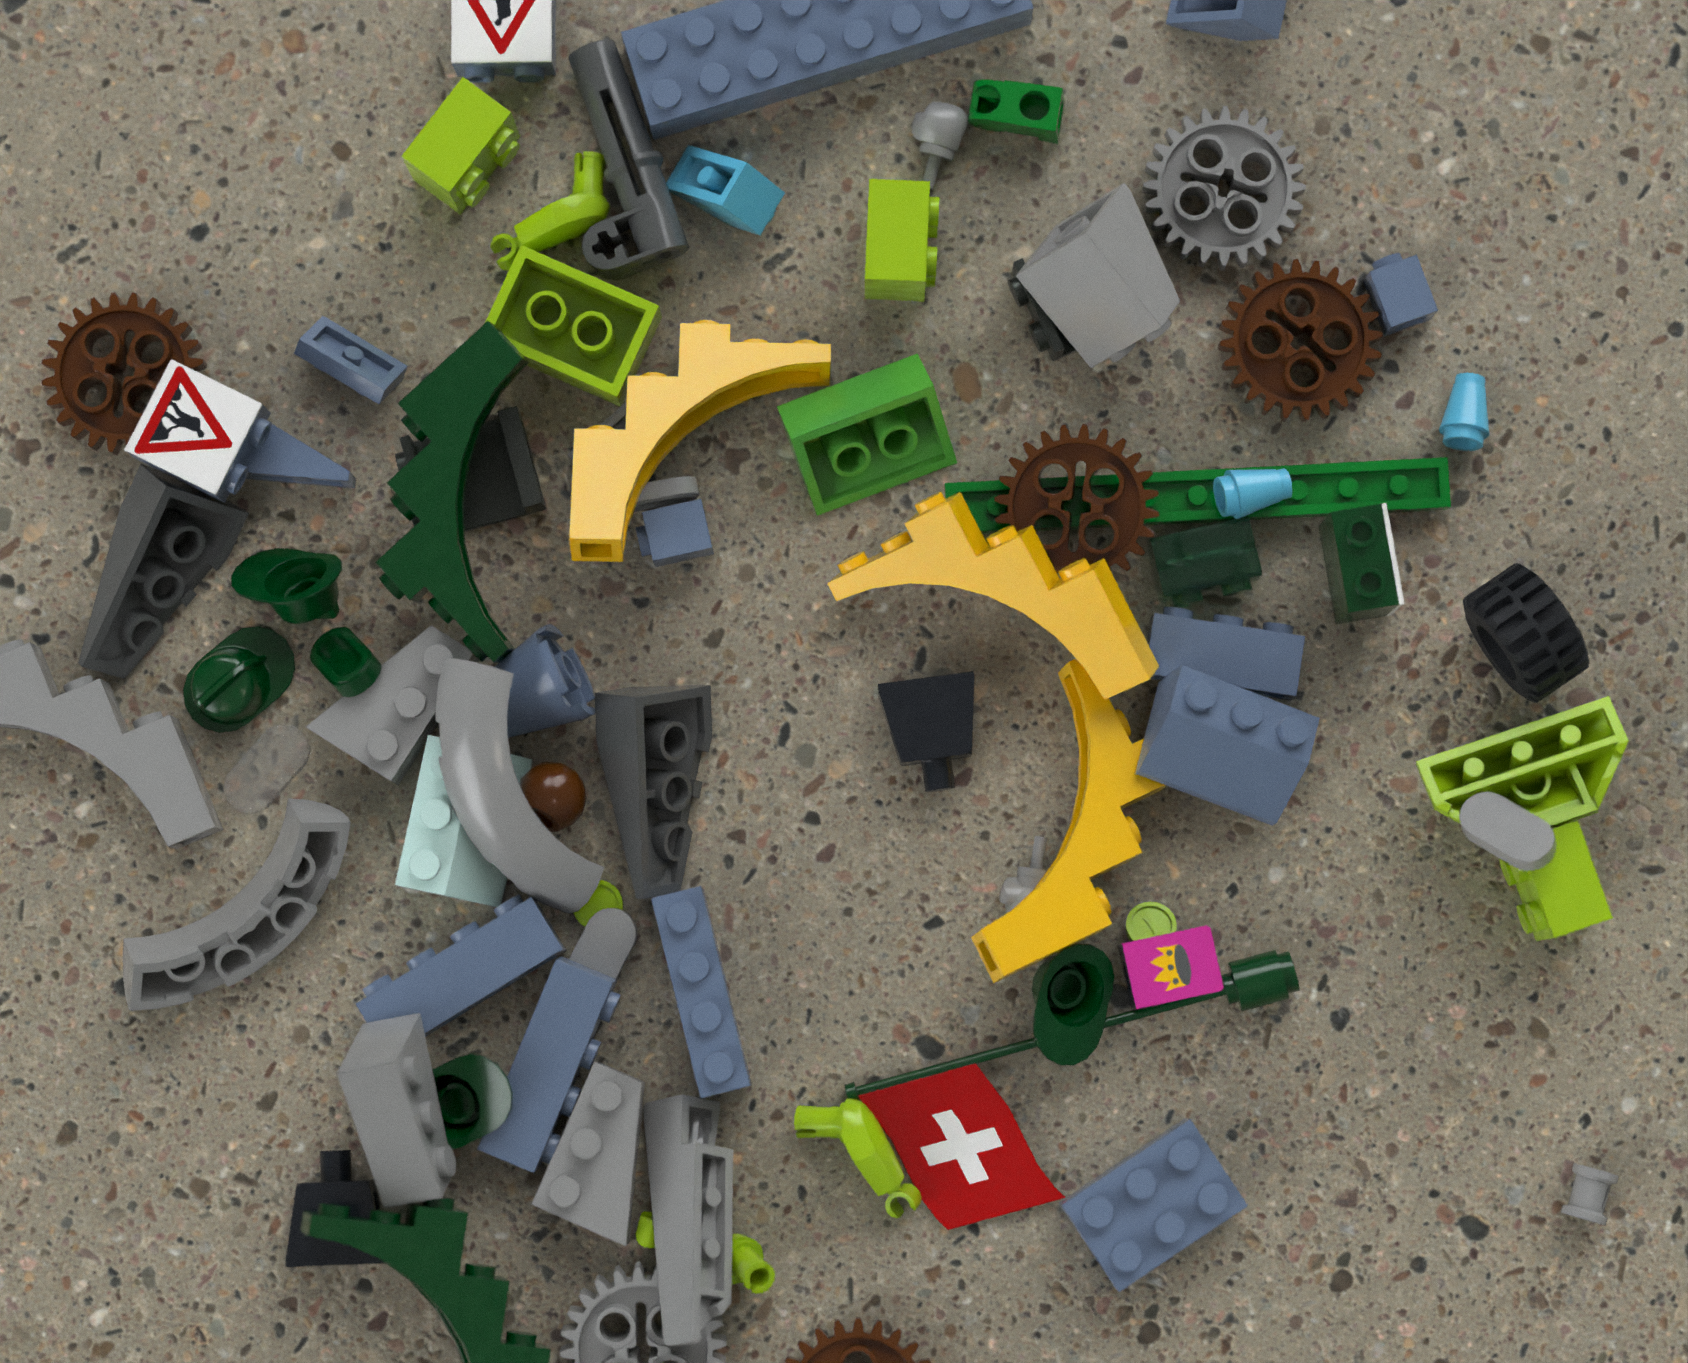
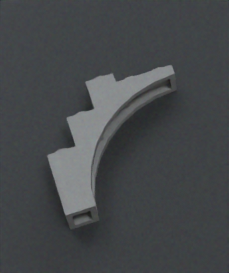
(150, 758)

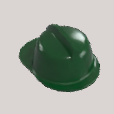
(292, 582)
(238, 679)
(1071, 1003)
(472, 1098)

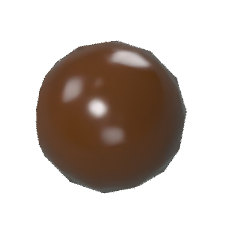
(554, 794)

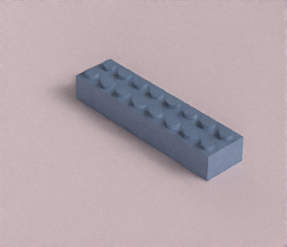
(769, 51)

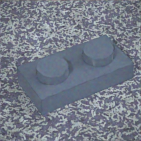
(350, 360)

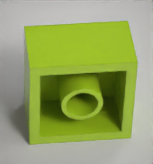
(462, 146)
(897, 239)
(1563, 892)

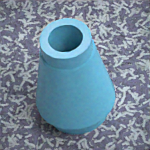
(1466, 414)
(1249, 491)

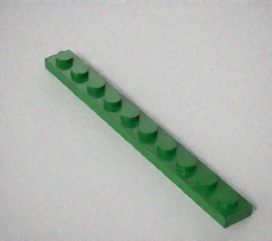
(1189, 494)

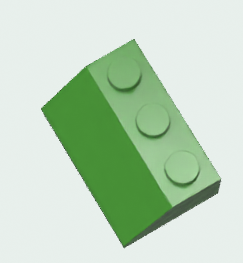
(867, 434)

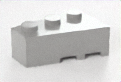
(397, 713)
(398, 1110)

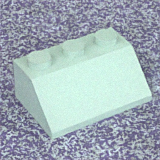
(437, 849)

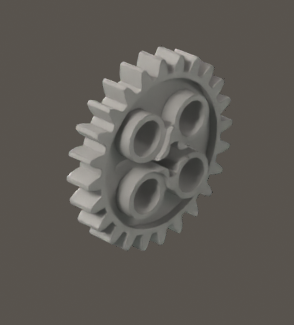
(1234, 145)
(599, 1345)

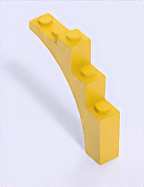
(661, 410)
(1079, 609)
(1099, 839)

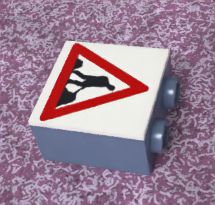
(503, 39)
(199, 431)

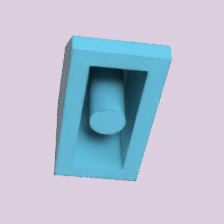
(725, 189)

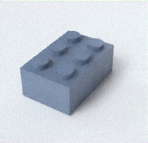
(1153, 1204)

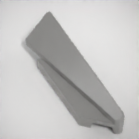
(690, 1213)

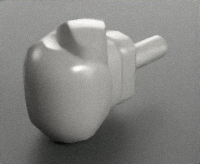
(941, 132)
(1017, 888)

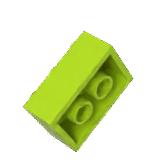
(574, 324)

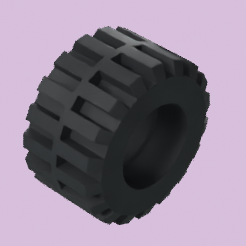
(1526, 632)

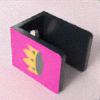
(1170, 967)

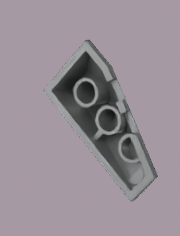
(156, 558)
(651, 761)

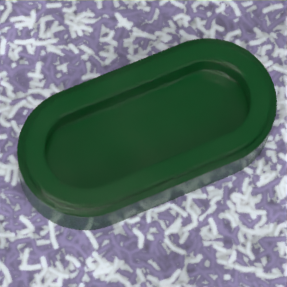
(345, 661)

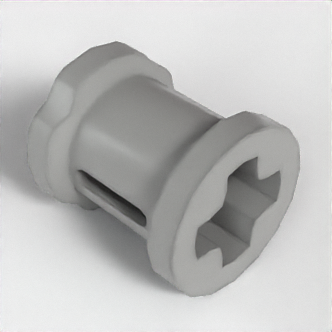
(1589, 1194)

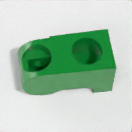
(1017, 108)

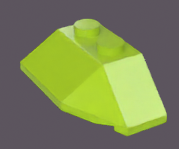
(1545, 766)

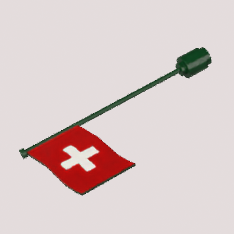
(962, 1135)

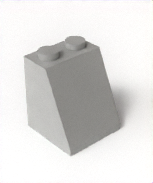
(1102, 279)

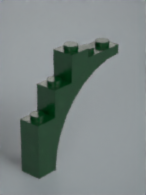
(433, 555)
(429, 1255)

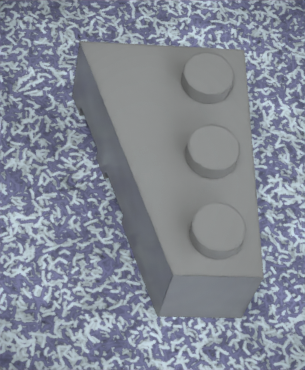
(596, 1157)

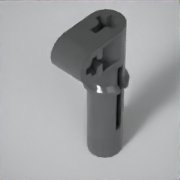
(648, 215)

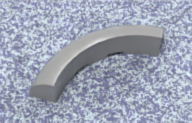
(488, 795)
(249, 927)

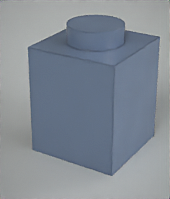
(1399, 293)
(675, 533)

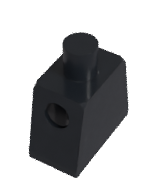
(931, 723)
(338, 1189)

